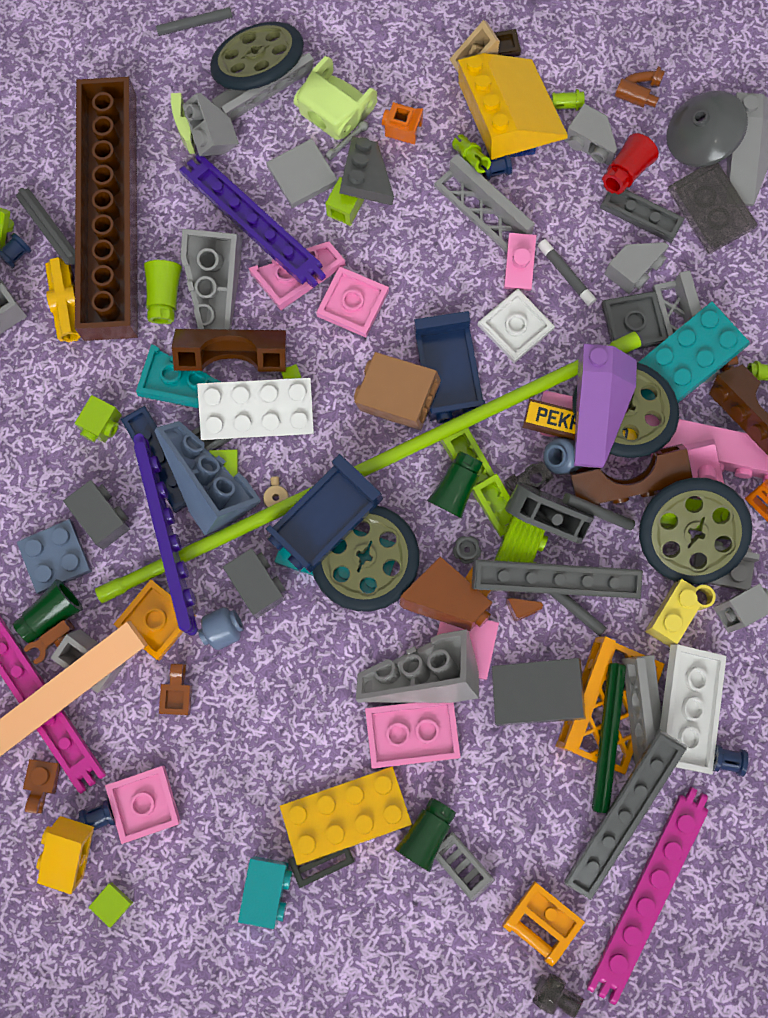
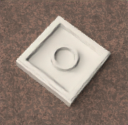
(516, 325)

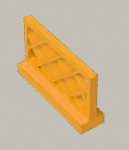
(593, 678)

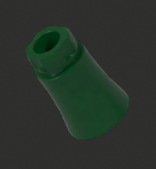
(457, 484)
(47, 611)
(426, 834)

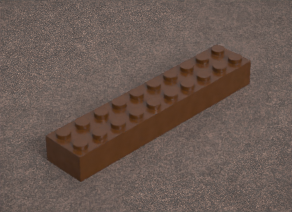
(106, 209)

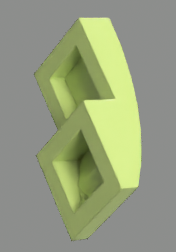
(182, 122)

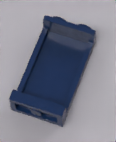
(447, 347)
(325, 515)

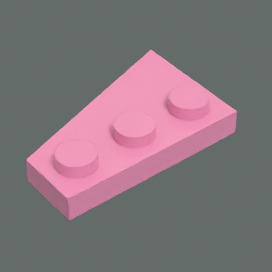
(283, 287)

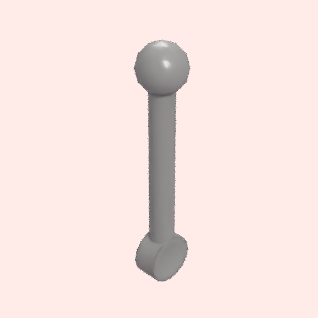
(363, 126)

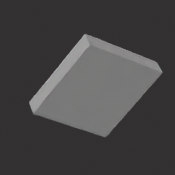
(302, 173)

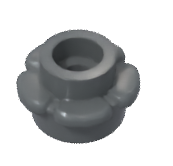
(467, 557)

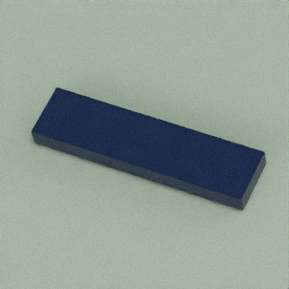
(142, 422)

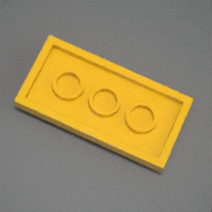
(345, 815)

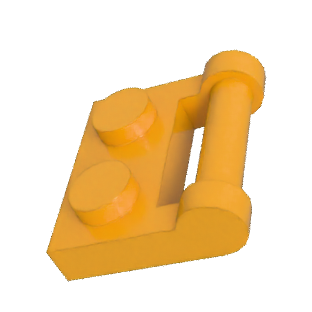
(551, 916)

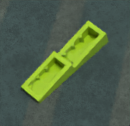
(488, 488)

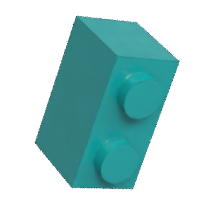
(264, 892)

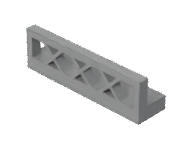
(238, 102)
(488, 196)
(687, 300)
(642, 701)

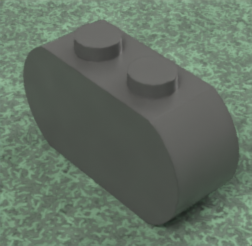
(548, 513)

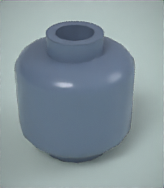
(560, 456)
(220, 628)

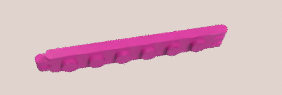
(57, 732)
(649, 896)

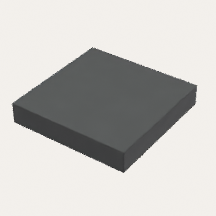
(637, 314)

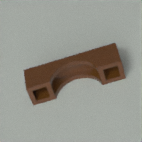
(200, 347)
(736, 394)
(665, 468)

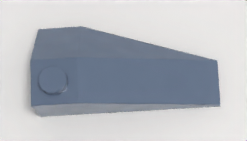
(206, 485)

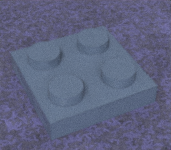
(54, 555)

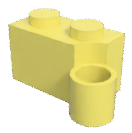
(678, 611)

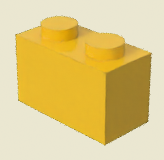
(64, 854)

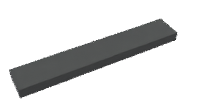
(556, 579)
(625, 814)

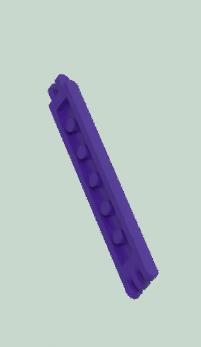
(254, 221)
(168, 542)

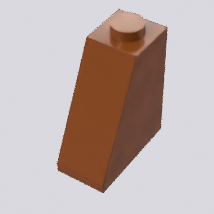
(446, 597)

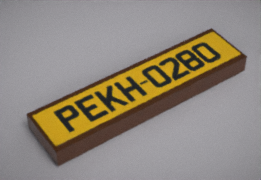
(556, 420)

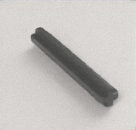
(46, 225)

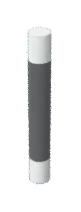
(566, 272)

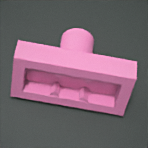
(520, 261)
(704, 460)

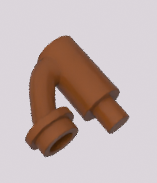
(637, 94)

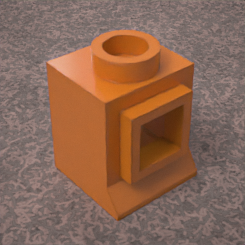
(402, 130)

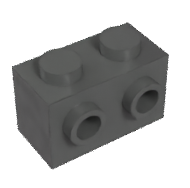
(97, 515)
(254, 583)

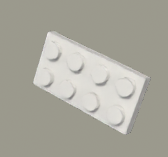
(255, 408)
(693, 704)

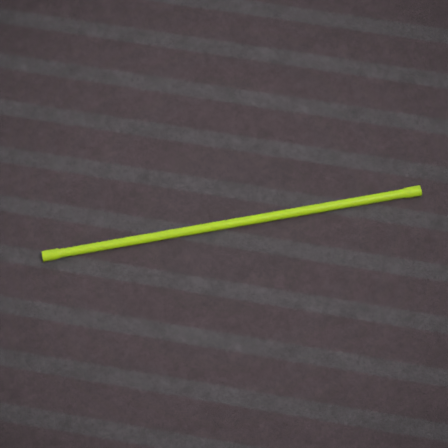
(121, 584)

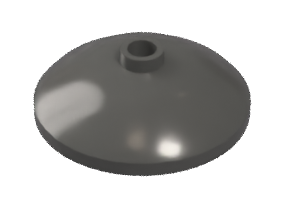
(713, 138)

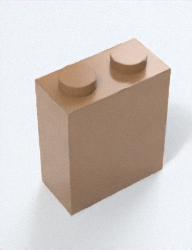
(397, 390)

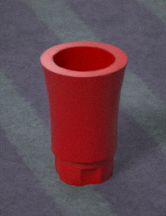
(632, 160)

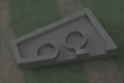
(366, 173)

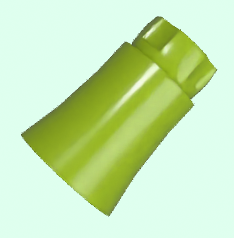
(161, 290)

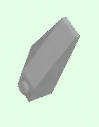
(750, 160)
(212, 275)
(431, 674)

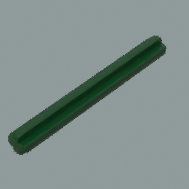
(608, 738)

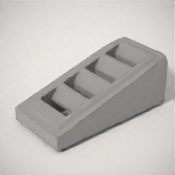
(482, 885)

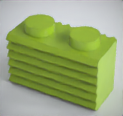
(521, 542)

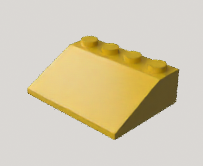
(508, 103)

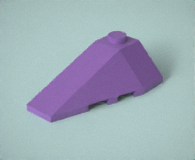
(603, 395)

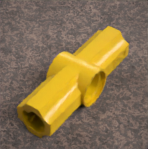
(62, 299)

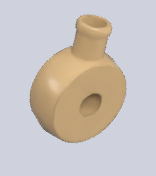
(274, 490)

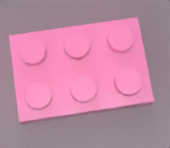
(412, 733)

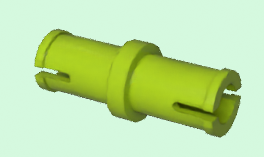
(471, 153)

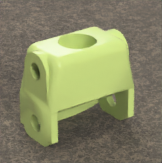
(332, 102)

